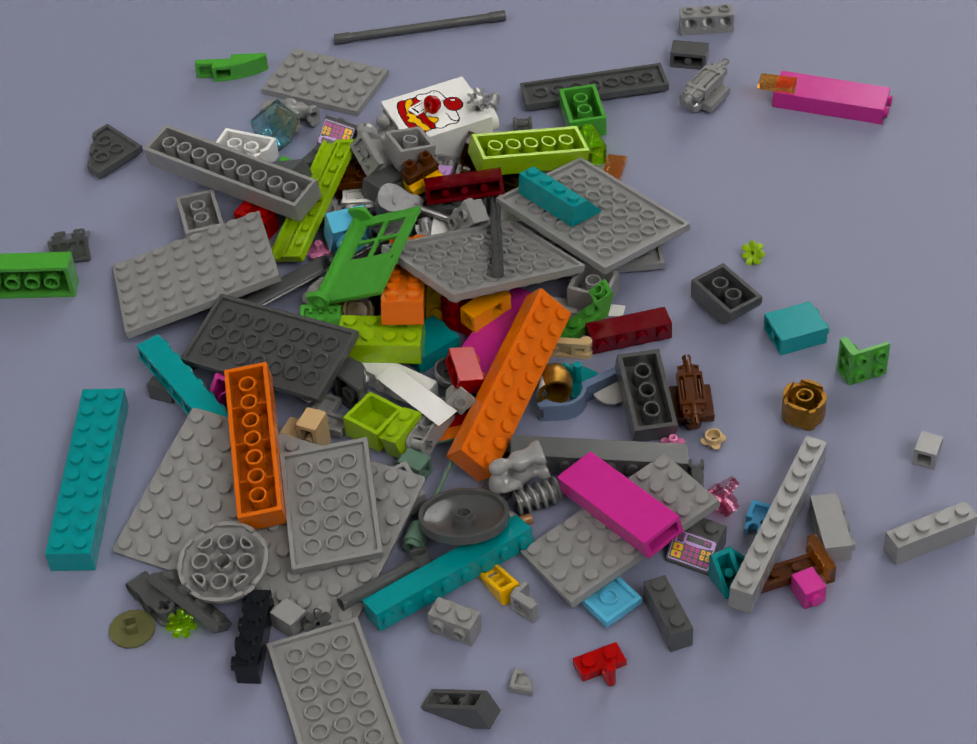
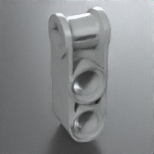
(427, 434)

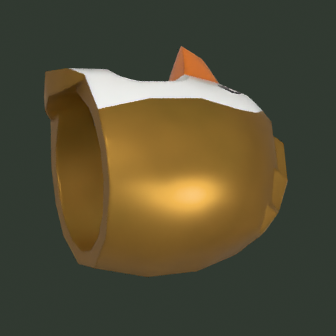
(556, 383)

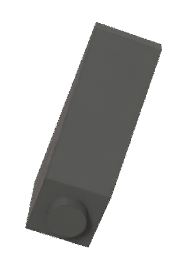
(466, 707)

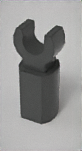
(696, 471)

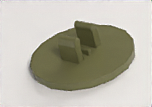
(132, 629)

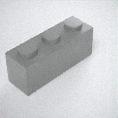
(831, 526)

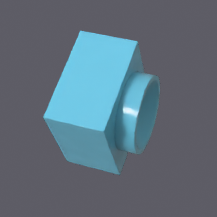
(336, 227)

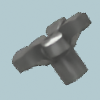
(316, 620)

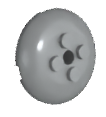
(219, 545)

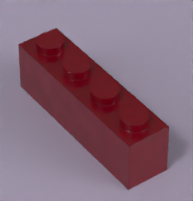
(464, 186)
(629, 330)

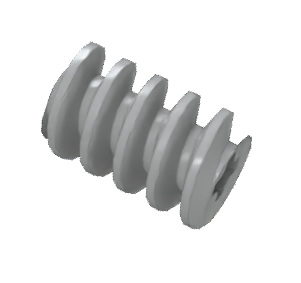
(537, 494)

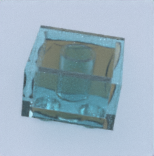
(276, 122)

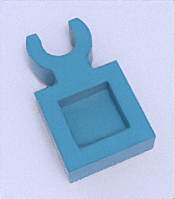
(756, 515)

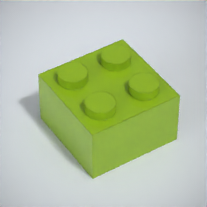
(370, 419)

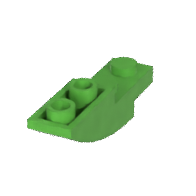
(235, 68)

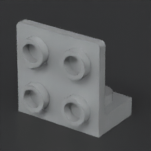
(370, 153)

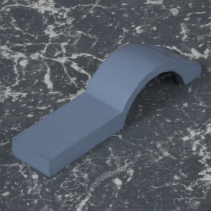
(567, 410)

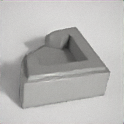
(520, 683)

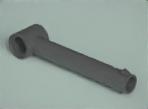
(418, 557)

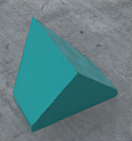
(724, 567)

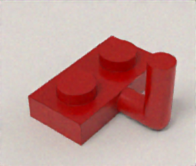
(600, 662)

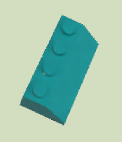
(555, 197)

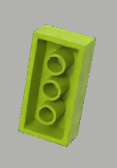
(385, 342)

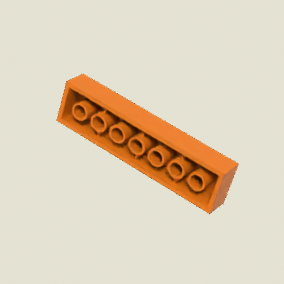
(403, 297)
(255, 446)

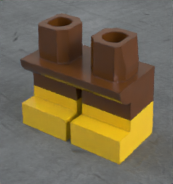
(415, 172)

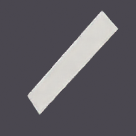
(416, 394)

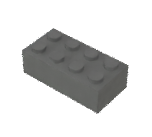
(645, 395)

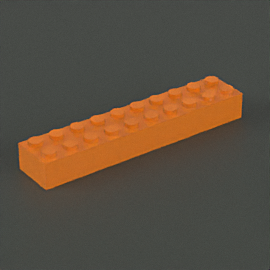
(509, 384)

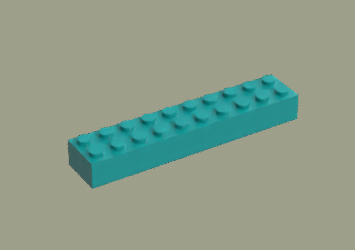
(87, 480)

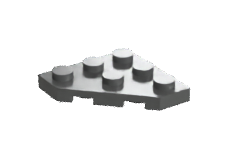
(110, 150)

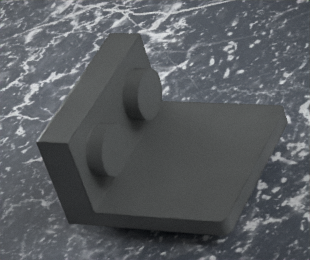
(73, 242)

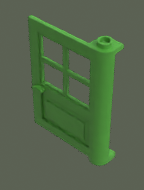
(364, 276)

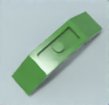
(597, 310)

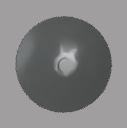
(464, 516)

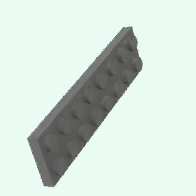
(609, 85)

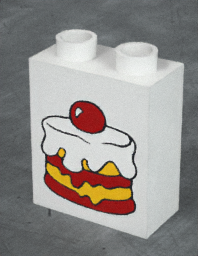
(453, 120)

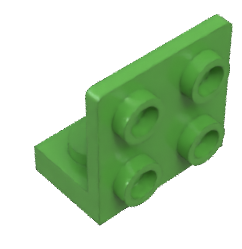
(330, 315)
(861, 364)

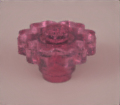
(724, 494)

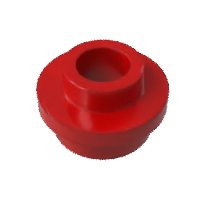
(432, 104)

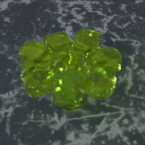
(180, 624)

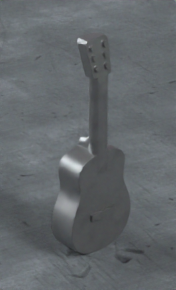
(395, 198)

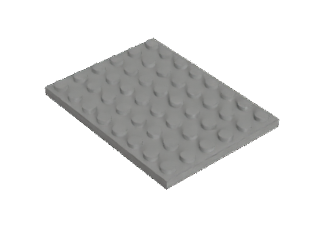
(621, 232)
(461, 261)
(193, 273)

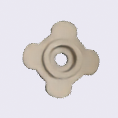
(713, 438)

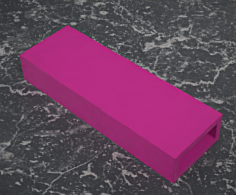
(836, 98)
(490, 338)
(620, 504)

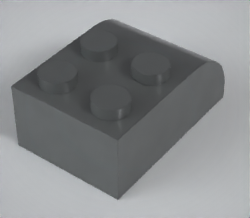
(724, 294)

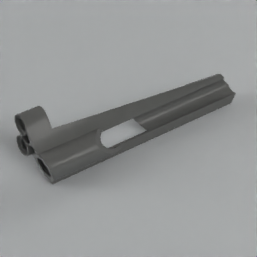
(317, 267)

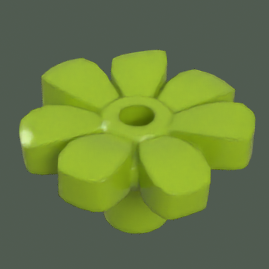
(753, 252)

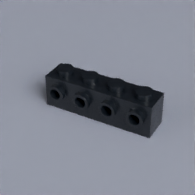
(253, 636)

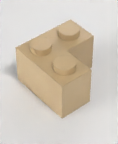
(310, 427)

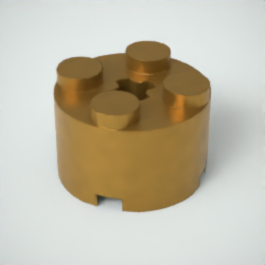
(804, 404)

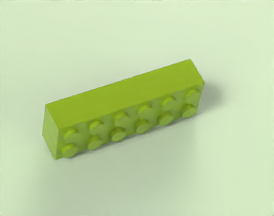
(523, 149)

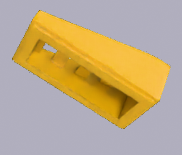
(494, 585)

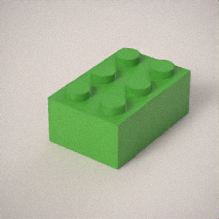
(583, 107)

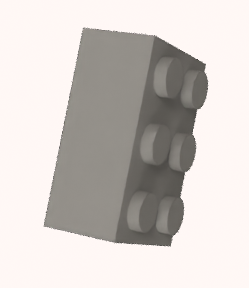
(198, 212)

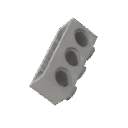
(719, 19)

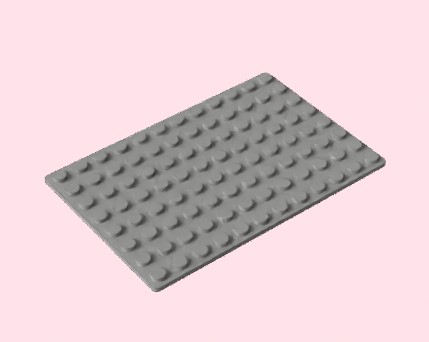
(198, 490)

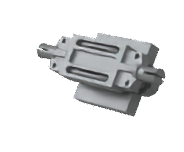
(706, 88)

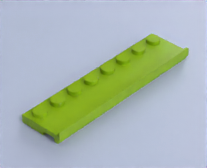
(328, 169)

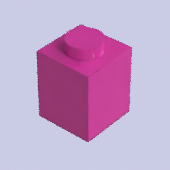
(808, 588)

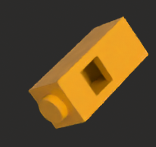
(484, 310)

